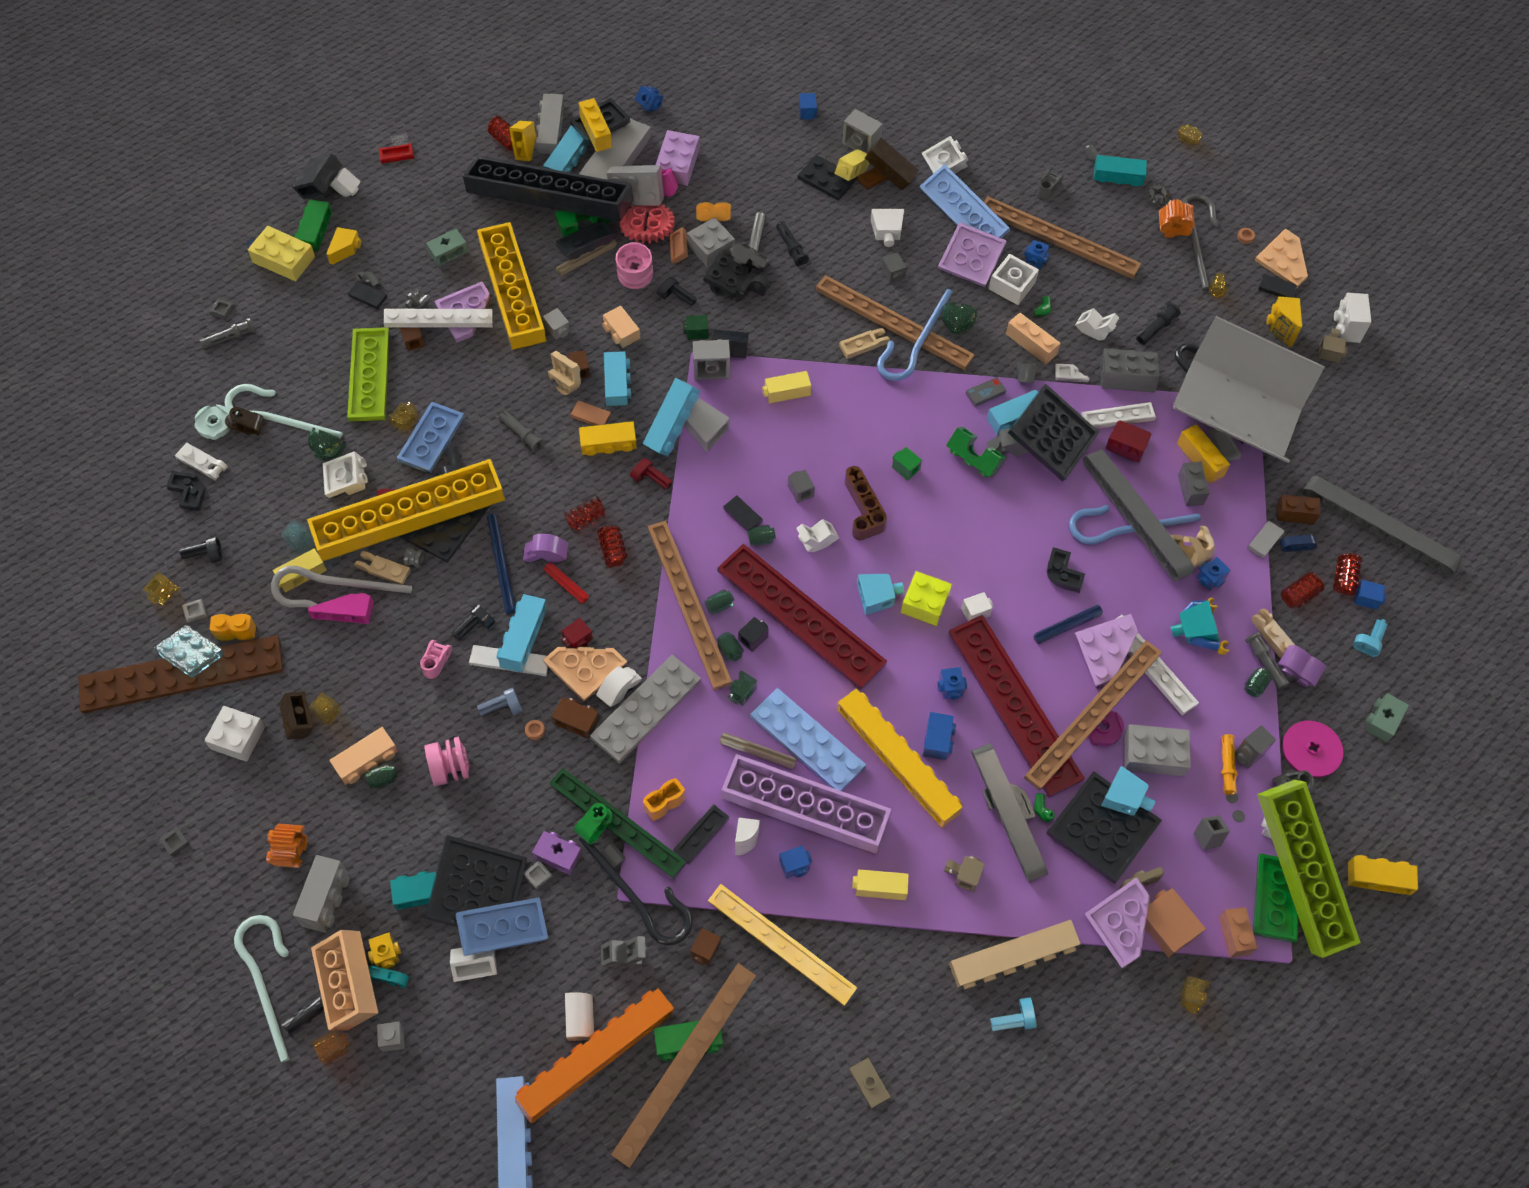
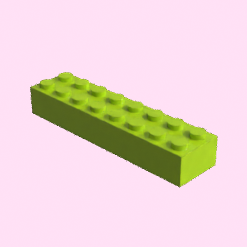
(1308, 868)

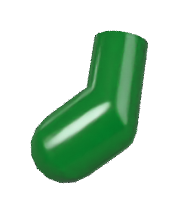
(1043, 309)
(1039, 808)

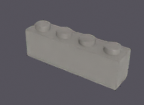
(550, 123)

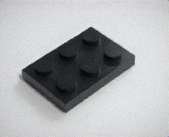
(613, 116)
(821, 175)
(585, 240)

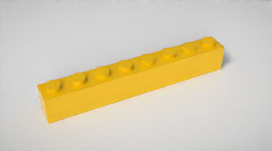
(899, 758)

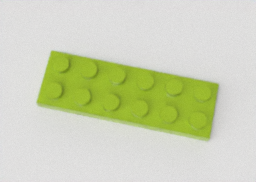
(368, 374)

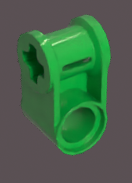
(592, 825)

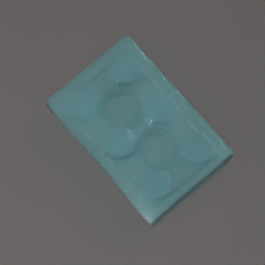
(189, 651)

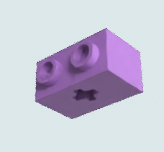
(562, 861)

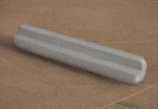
(757, 230)

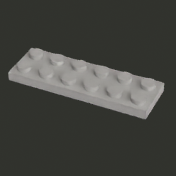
(645, 709)

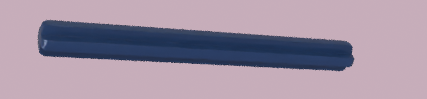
(501, 564)

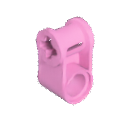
(435, 656)

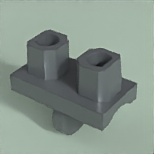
(416, 300)

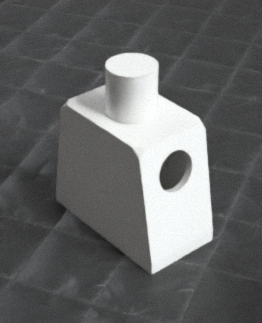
(887, 224)

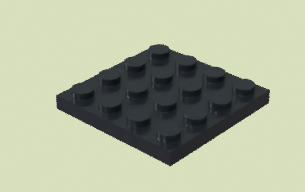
(1053, 432)
(446, 536)
(1100, 834)
(472, 878)

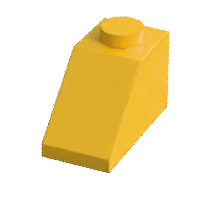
(523, 139)
(343, 245)

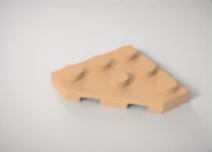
(1285, 258)
(583, 667)

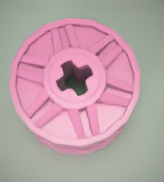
(634, 265)
(447, 761)

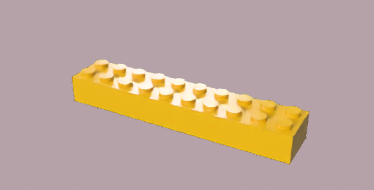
(406, 510)

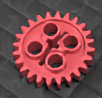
(659, 223)

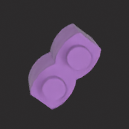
(1301, 665)

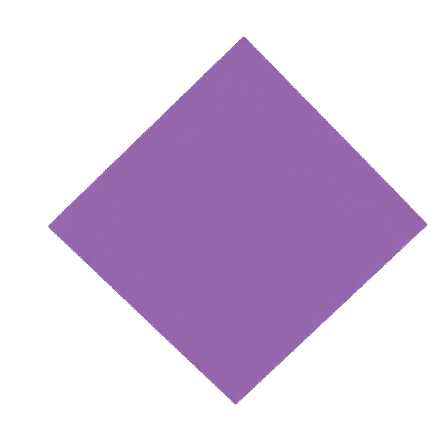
(980, 539)

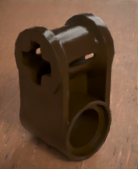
(245, 421)

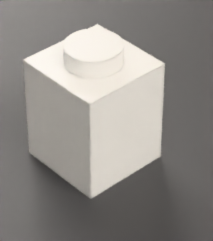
(345, 183)
(977, 606)

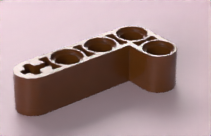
(855, 482)

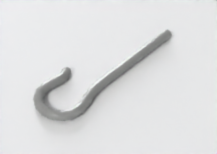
(328, 580)

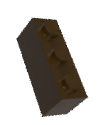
(891, 164)

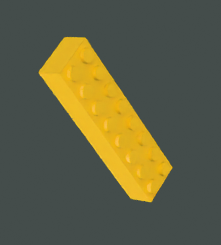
(511, 286)

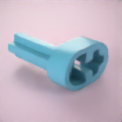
(1371, 644)
(1024, 1019)

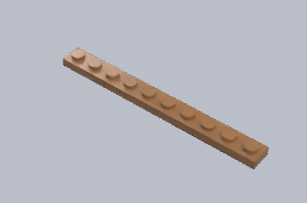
(1064, 239)
(894, 322)
(690, 606)
(1092, 715)
(683, 1065)

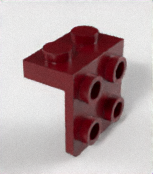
(1128, 441)

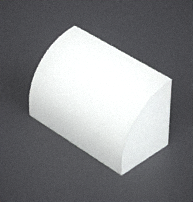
(746, 835)
(472, 966)
(579, 1016)

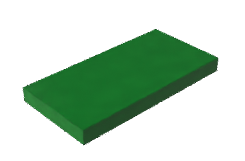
(1274, 907)

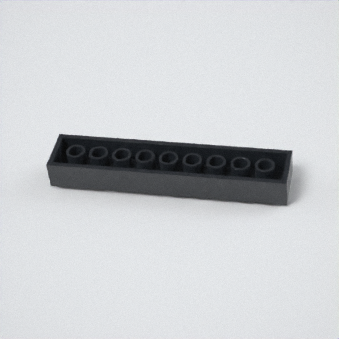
(548, 188)

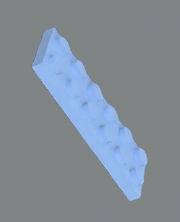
(962, 203)
(808, 740)

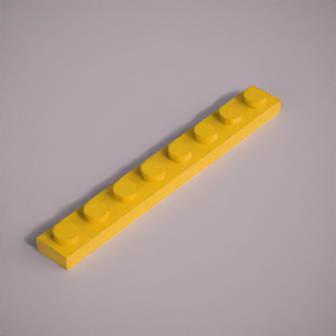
(782, 944)

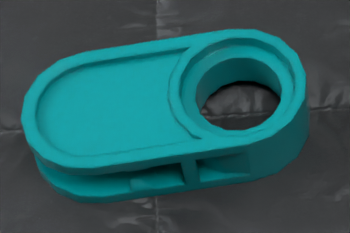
(388, 976)

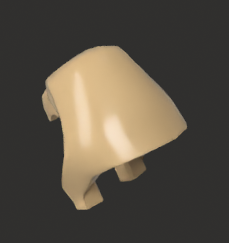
(1201, 548)

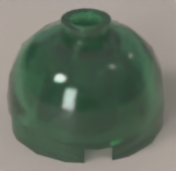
(958, 318)
(325, 444)

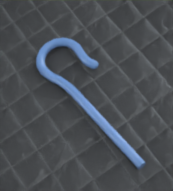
(913, 358)
(1116, 531)

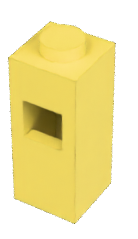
(852, 165)
(787, 387)
(309, 560)
(881, 884)

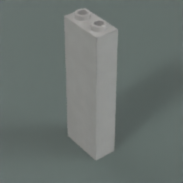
(626, 146)

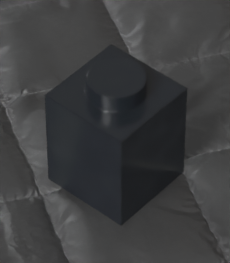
(753, 633)

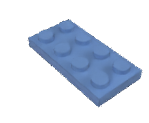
(430, 437)
(501, 926)

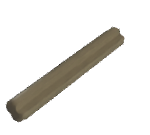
(584, 258)
(758, 750)

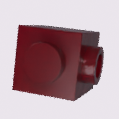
(576, 635)

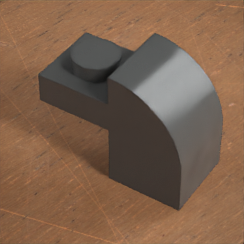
(1006, 444)
(623, 953)

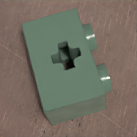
(447, 247)
(1386, 726)

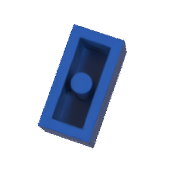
(938, 736)

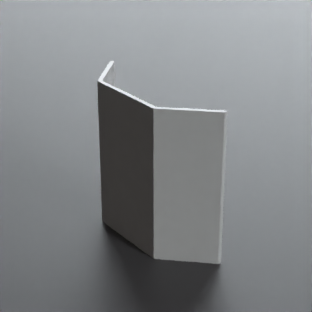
(1247, 387)

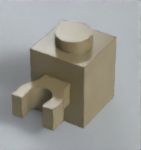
(1332, 347)
(967, 873)

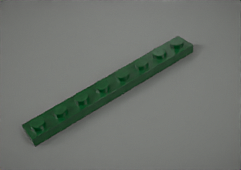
(621, 825)

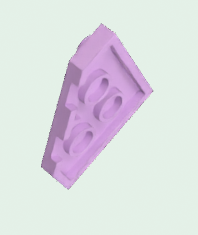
(469, 298)
(1107, 647)
(1122, 921)

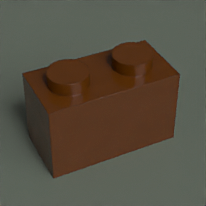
(1298, 509)
(575, 717)

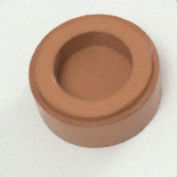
(1246, 235)
(535, 730)

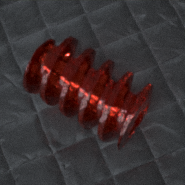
(499, 130)
(585, 514)
(612, 545)
(1347, 574)
(1302, 590)

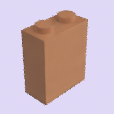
(1172, 922)

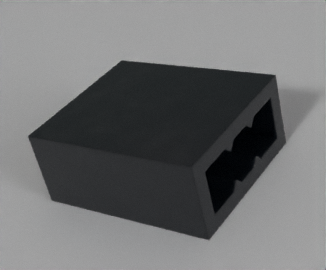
(317, 176)

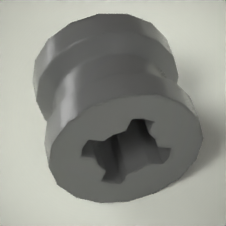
(414, 557)

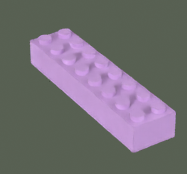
(805, 803)

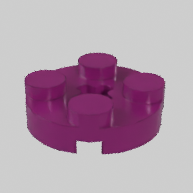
(1111, 734)

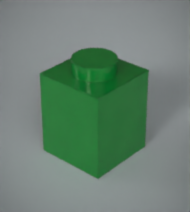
(906, 463)

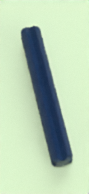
(1068, 624)

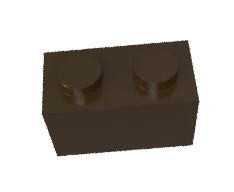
(296, 715)

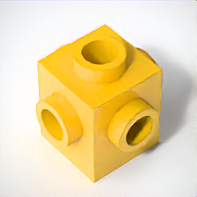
(384, 951)

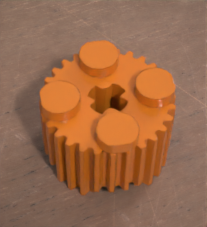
(1176, 219)
(286, 845)

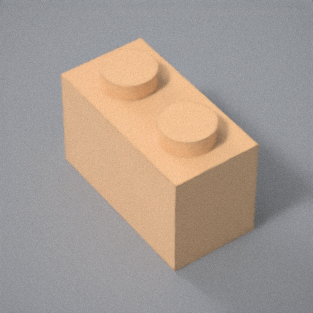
(621, 327)

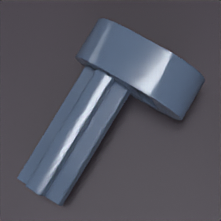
(508, 698)

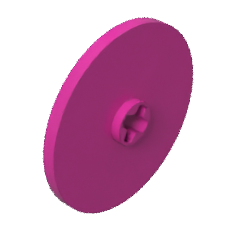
(1315, 734)

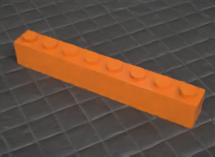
(594, 1055)

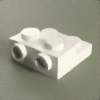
(946, 153)
(344, 475)

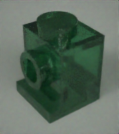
(742, 688)

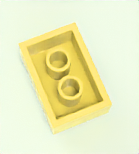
(281, 253)

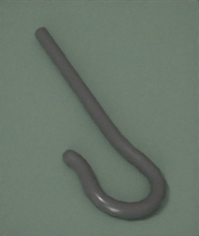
(1194, 236)

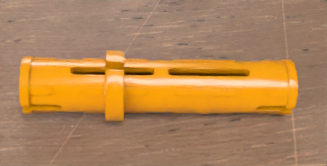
(1229, 770)

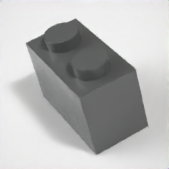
(1193, 483)
(1254, 747)

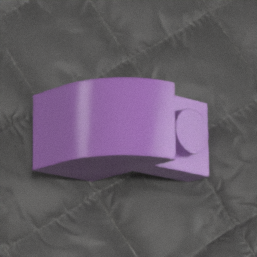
(547, 547)

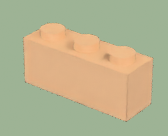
(1032, 338)
(364, 756)

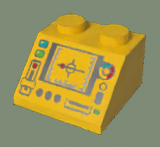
(1285, 319)

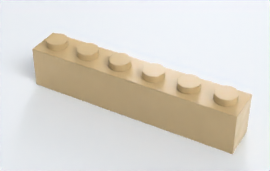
(1014, 953)

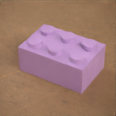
(679, 153)

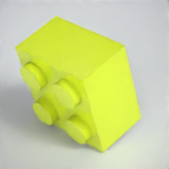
(926, 598)

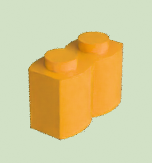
(706, 211)
(232, 627)
(660, 801)

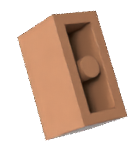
(1237, 932)

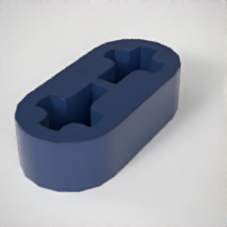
(1298, 543)

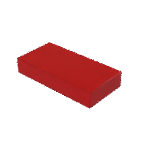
(396, 153)

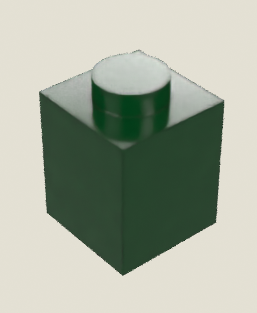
(696, 327)

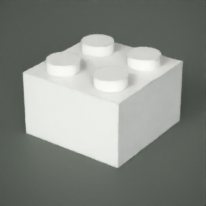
(1013, 279)
(1353, 317)
(234, 733)

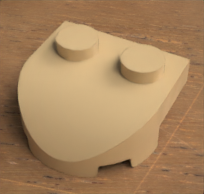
(565, 373)

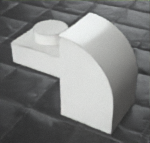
(1095, 325)
(818, 536)
(616, 685)

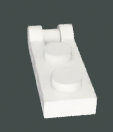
(200, 461)

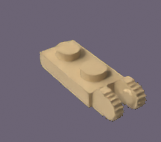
(863, 343)
(383, 568)
(1271, 632)

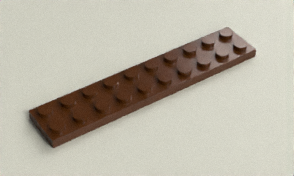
(162, 678)

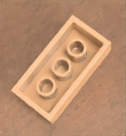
(344, 980)

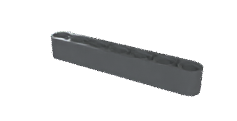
(1009, 812)

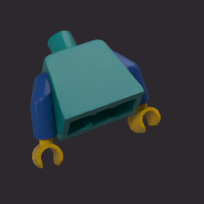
(1200, 627)

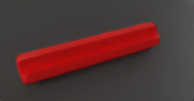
(566, 583)

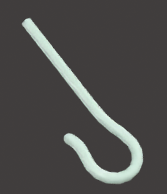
(273, 417)
(257, 976)

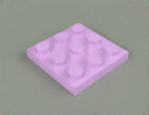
(972, 254)

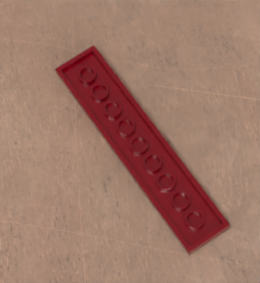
(802, 616)
(1011, 699)

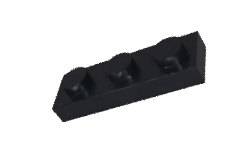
(701, 834)

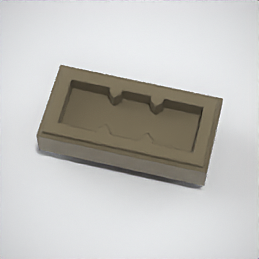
(1146, 877)
(869, 1083)

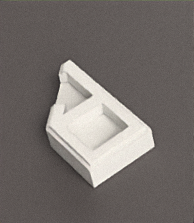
(1069, 373)

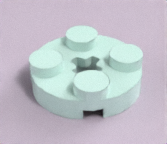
(203, 423)

